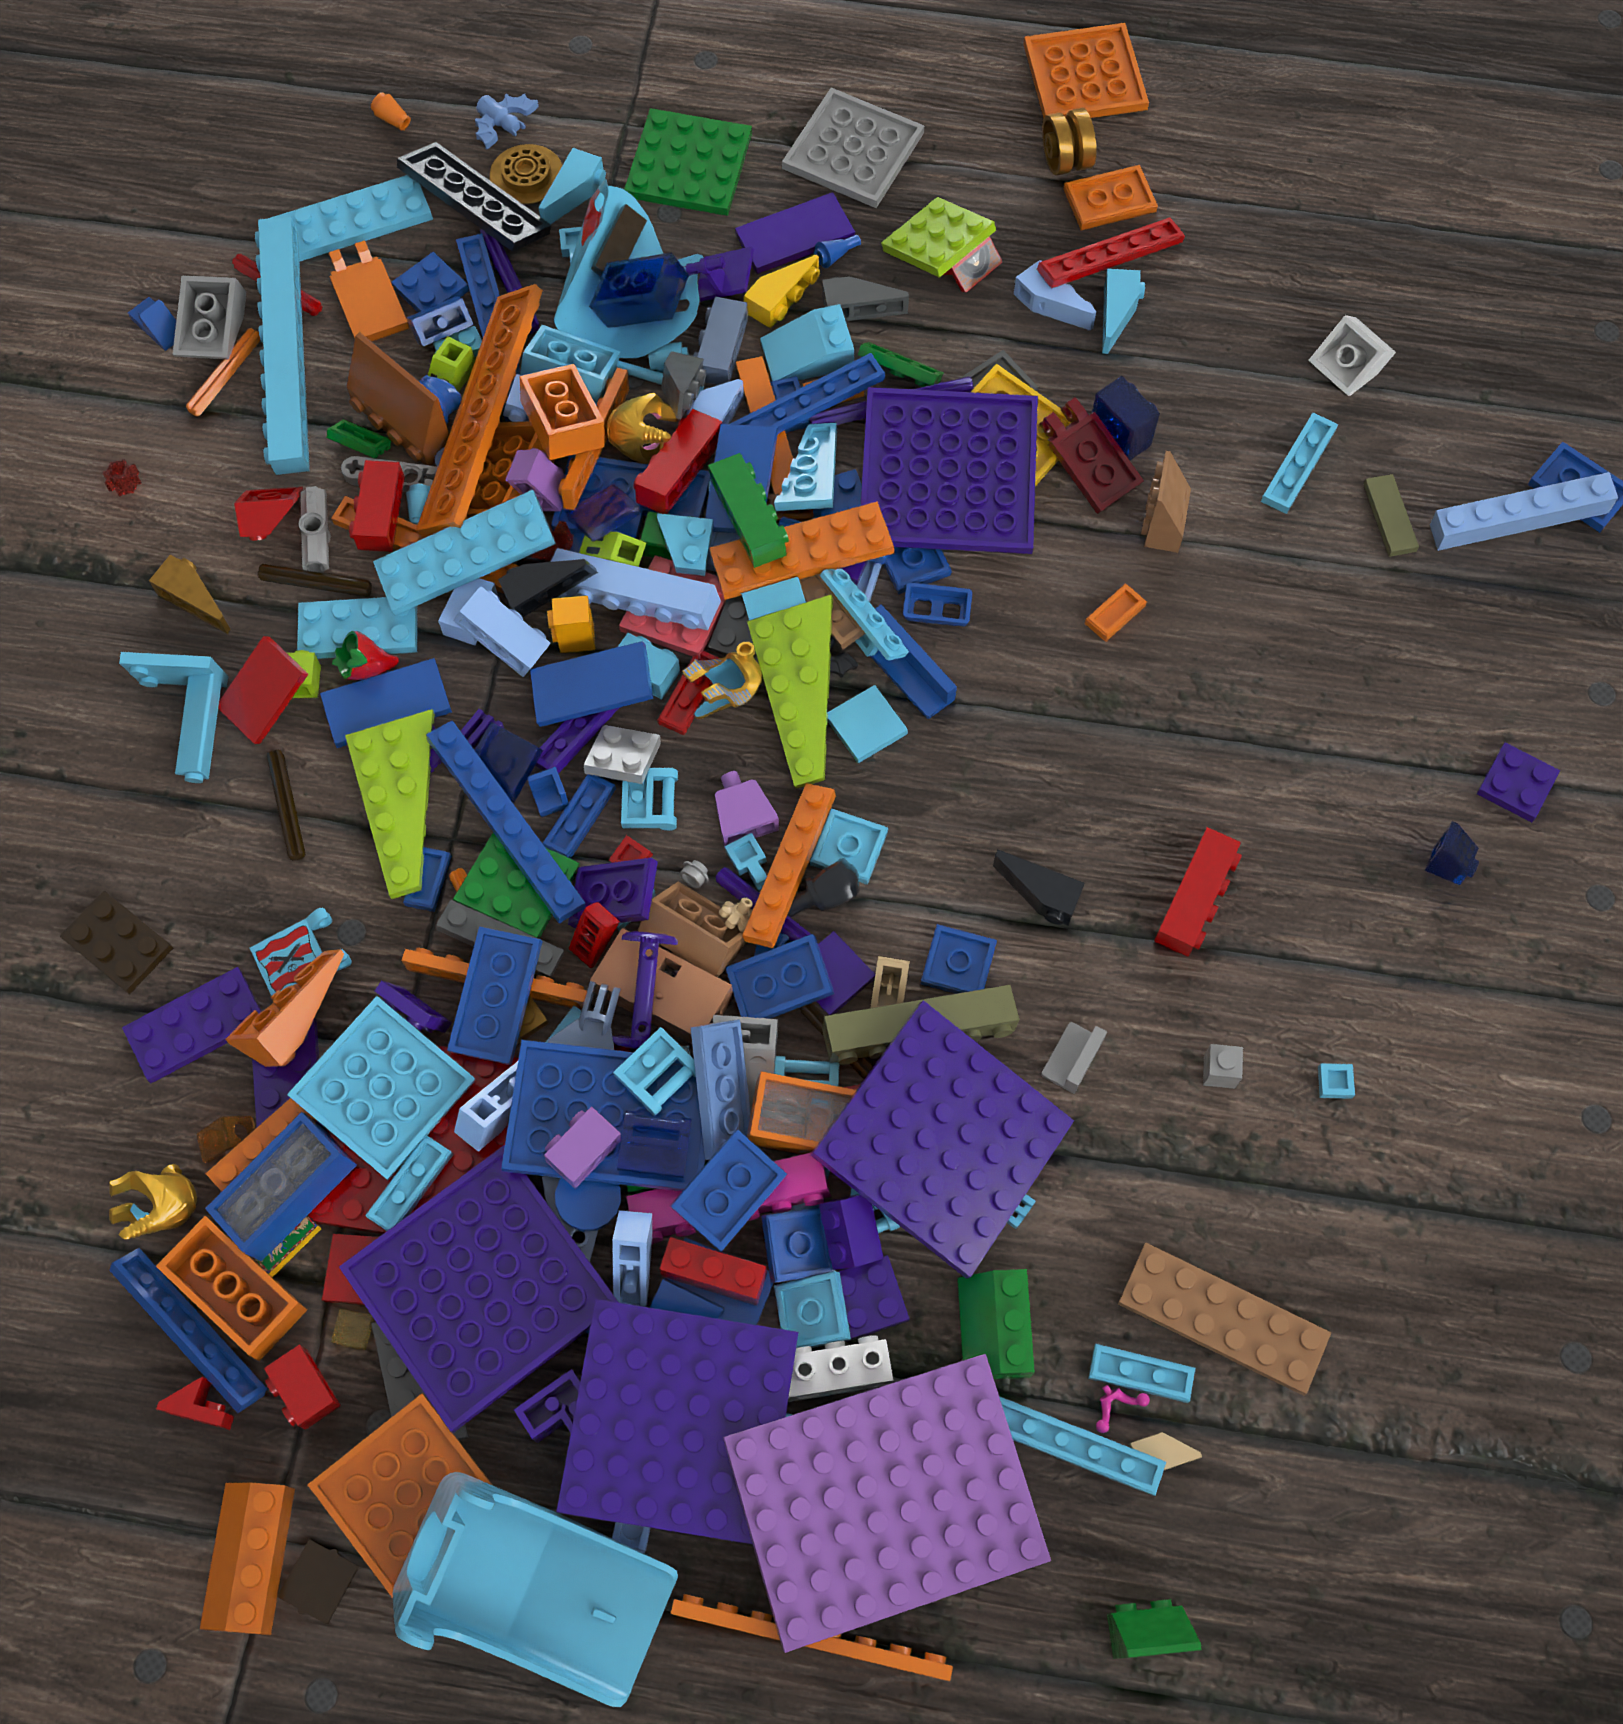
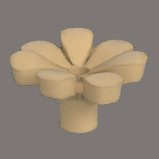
(737, 914)

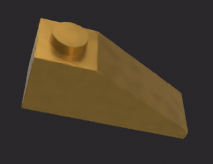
(182, 586)

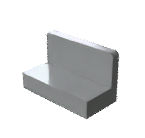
(1073, 1056)

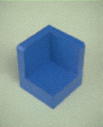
(548, 791)

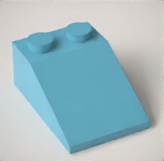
(809, 345)

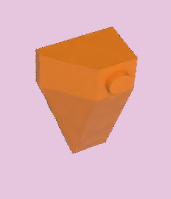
(282, 1027)

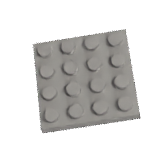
(853, 147)

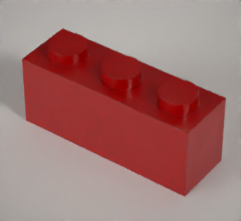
(377, 506)
(713, 1271)

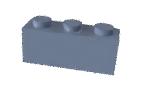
(722, 338)

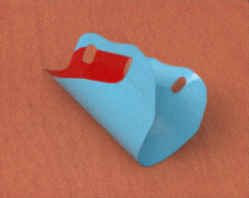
(573, 310)

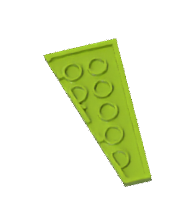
(796, 673)
(394, 786)

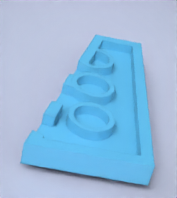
(812, 472)

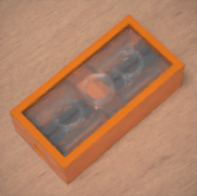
(793, 1112)

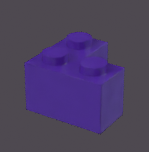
(550, 1407)

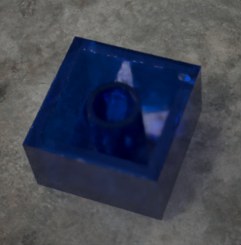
(1127, 416)

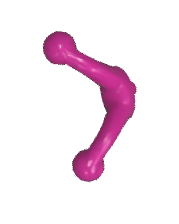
(1103, 1425)

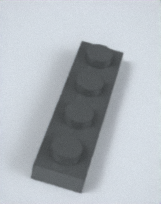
(464, 923)

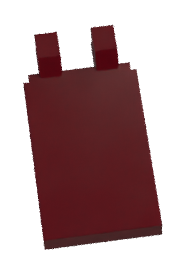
(1090, 455)

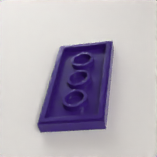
(794, 232)

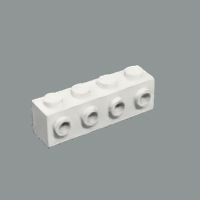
(840, 1368)

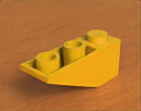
(777, 291)

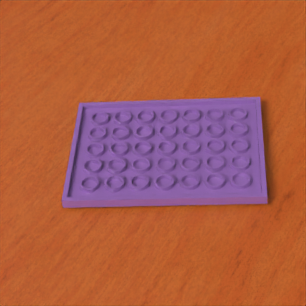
(885, 1501)

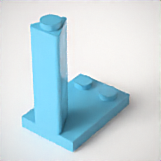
(201, 704)

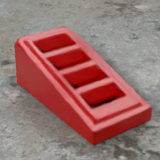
(607, 925)

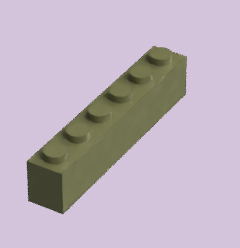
(873, 1029)

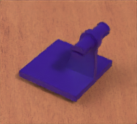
(723, 273)

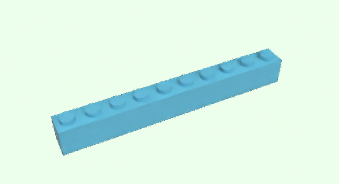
(283, 346)

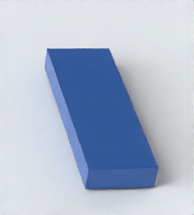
(579, 815)

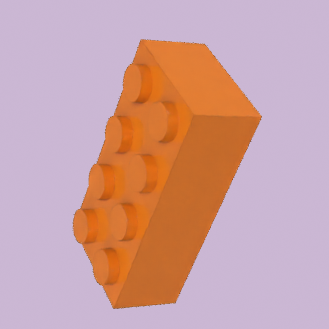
(231, 1288)

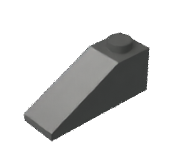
(863, 298)

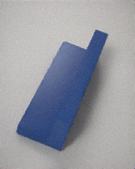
(916, 673)

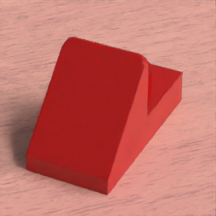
(189, 1404)

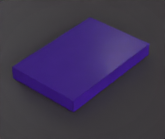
(619, 887)

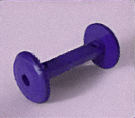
(644, 986)

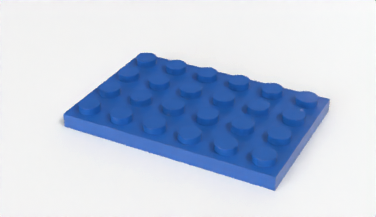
(562, 1080)

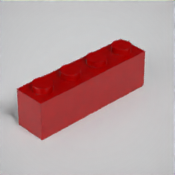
(677, 462)
(1198, 891)

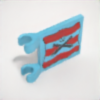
(291, 951)

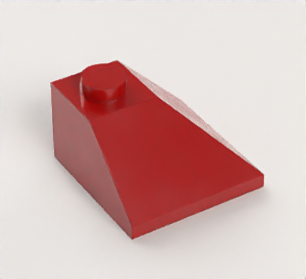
(263, 509)

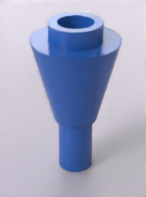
(832, 250)

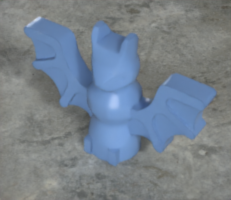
(498, 114)

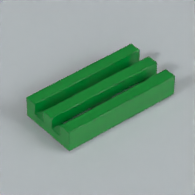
(358, 438)

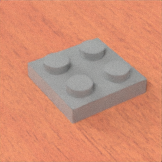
(622, 754)

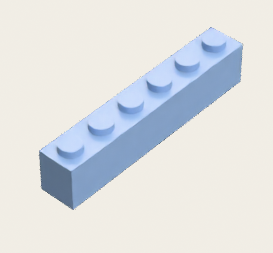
(1523, 511)
(645, 592)

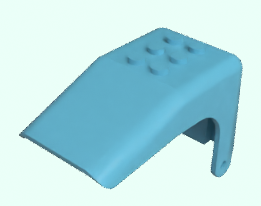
(530, 1589)

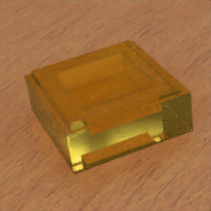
(352, 1329)

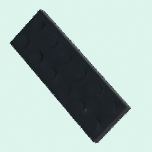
(474, 196)

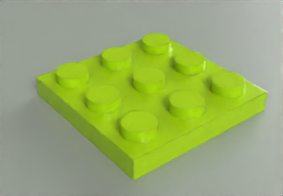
(938, 236)

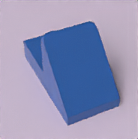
(155, 321)

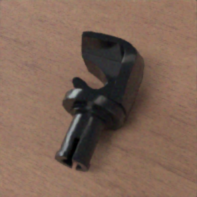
(828, 889)

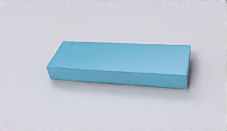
(409, 1183)
(1141, 1373)

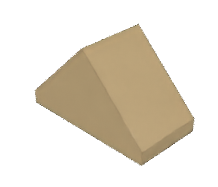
(889, 982)

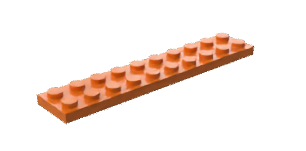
(479, 411)

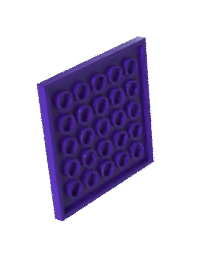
(952, 468)
(943, 1139)
(477, 1289)
(655, 1412)

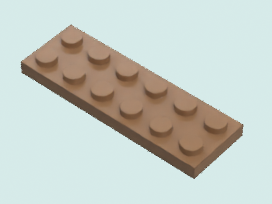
(1225, 1319)

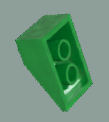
(1151, 1631)

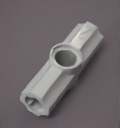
(314, 516)

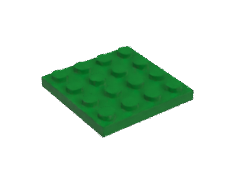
(688, 161)

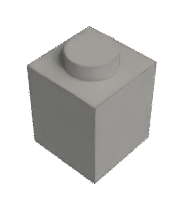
(1223, 1066)

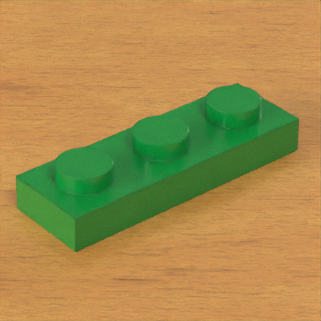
(901, 365)

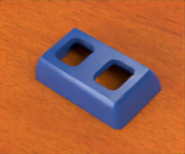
(938, 597)

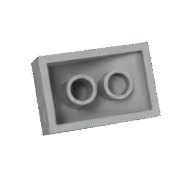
(208, 317)

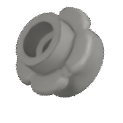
(694, 873)

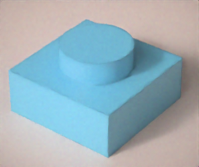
(1336, 1081)

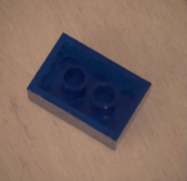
(639, 290)

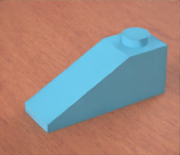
(573, 185)
(1121, 298)

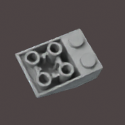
(759, 1046)

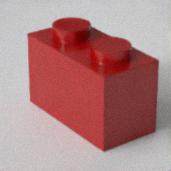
(301, 1388)

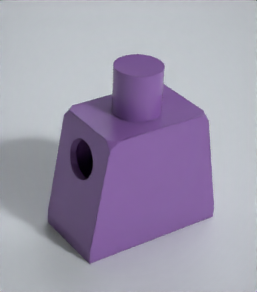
(743, 809)

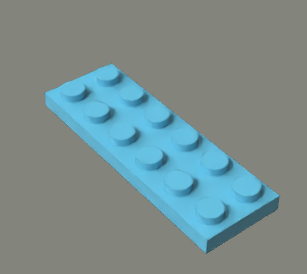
(359, 216)
(464, 553)

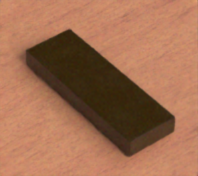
(620, 238)

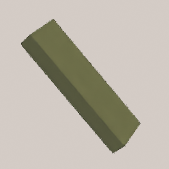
(1391, 515)

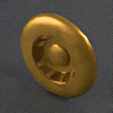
(525, 166)

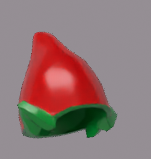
(362, 658)

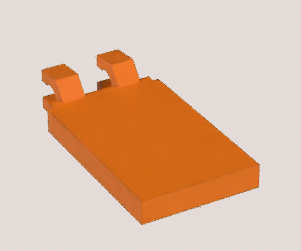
(367, 295)

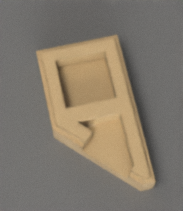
(1166, 1449)

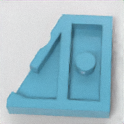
(687, 541)

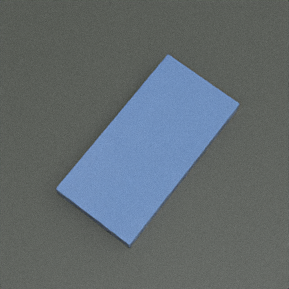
(720, 1082)

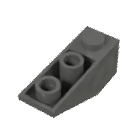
(682, 381)

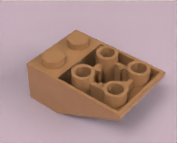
(1166, 507)

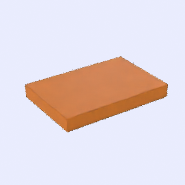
(1110, 197)

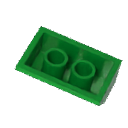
(997, 1321)

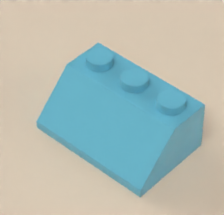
(557, 349)

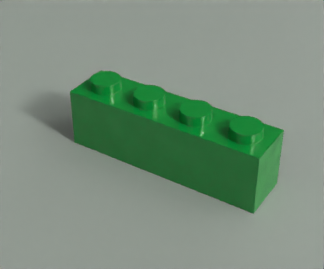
(748, 510)

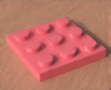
(672, 634)

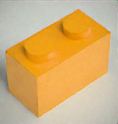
(572, 624)

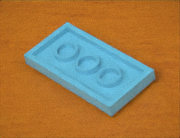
(326, 624)

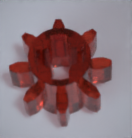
(121, 477)

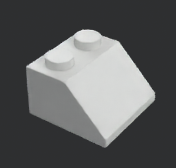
(1351, 355)

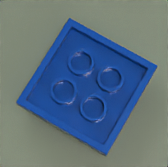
(603, 475)

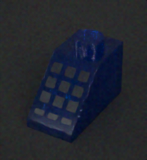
(1453, 855)

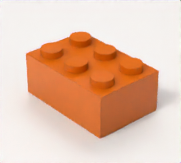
(562, 411)

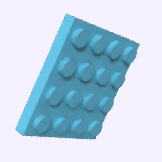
(381, 1087)

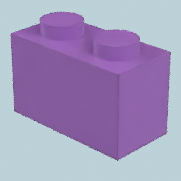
(535, 472)
(582, 1146)

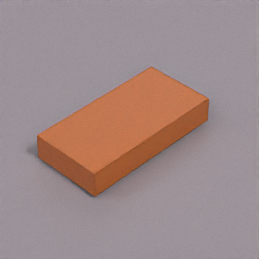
(1115, 612)

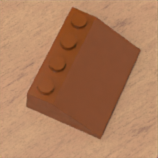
(396, 402)

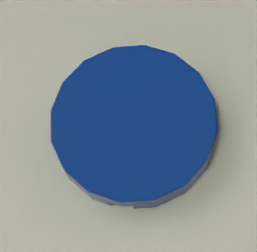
(587, 1206)

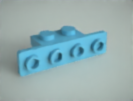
(878, 633)

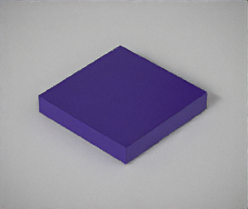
(846, 973)

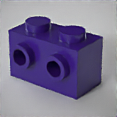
(850, 1231)

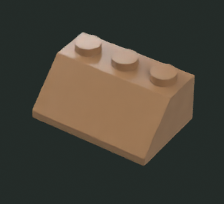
(696, 926)

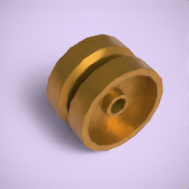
(1069, 141)

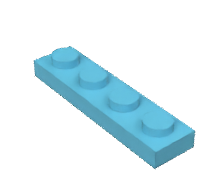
(1299, 463)

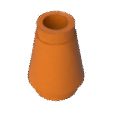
(389, 110)

